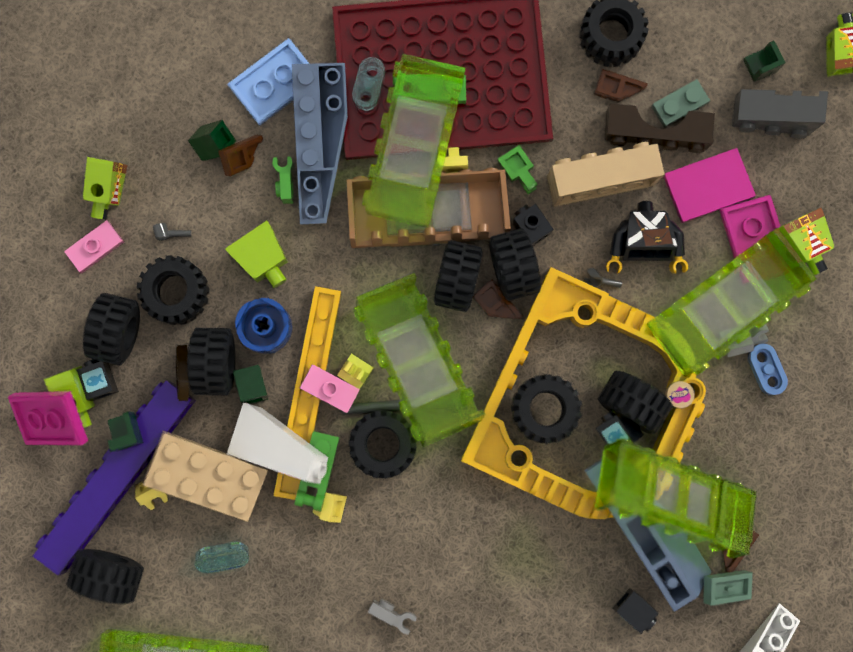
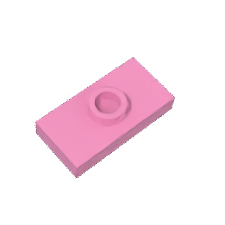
(94, 246)
(329, 388)

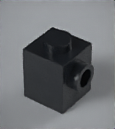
(533, 223)

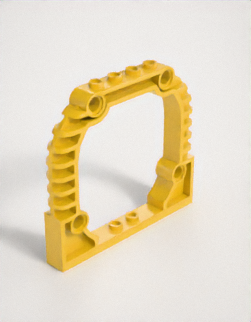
(557, 301)

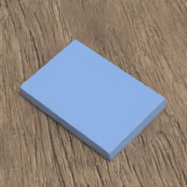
(268, 83)

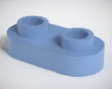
(769, 368)

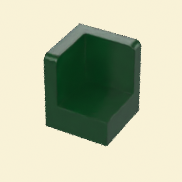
(764, 61)
(211, 139)
(250, 385)
(124, 432)

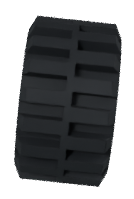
(608, 50)
(515, 264)
(458, 276)
(152, 283)
(111, 329)
(211, 361)
(636, 401)
(569, 403)
(361, 455)
(105, 576)

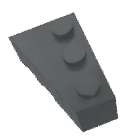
(779, 113)

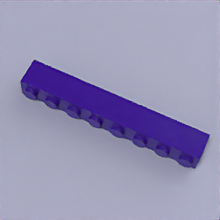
(110, 482)

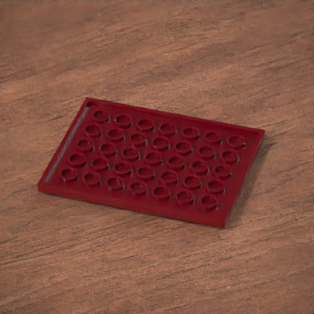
(489, 38)

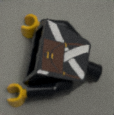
(648, 237)

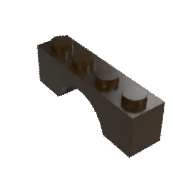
(626, 125)

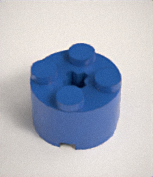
(259, 311)

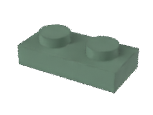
(680, 102)
(727, 587)

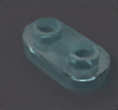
(368, 85)
(221, 557)

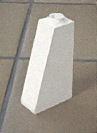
(273, 445)

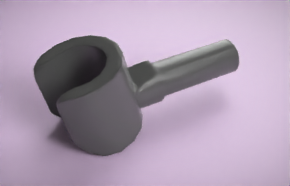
(161, 232)
(596, 280)

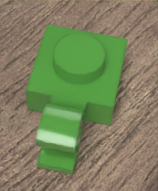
(517, 167)
(284, 187)

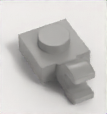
(757, 337)
(385, 611)

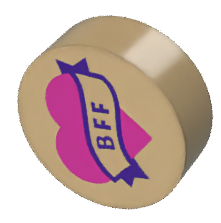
(680, 394)

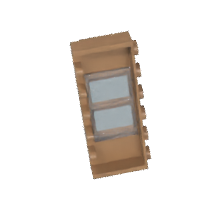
(466, 209)

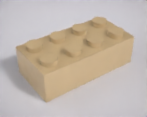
(605, 174)
(205, 476)

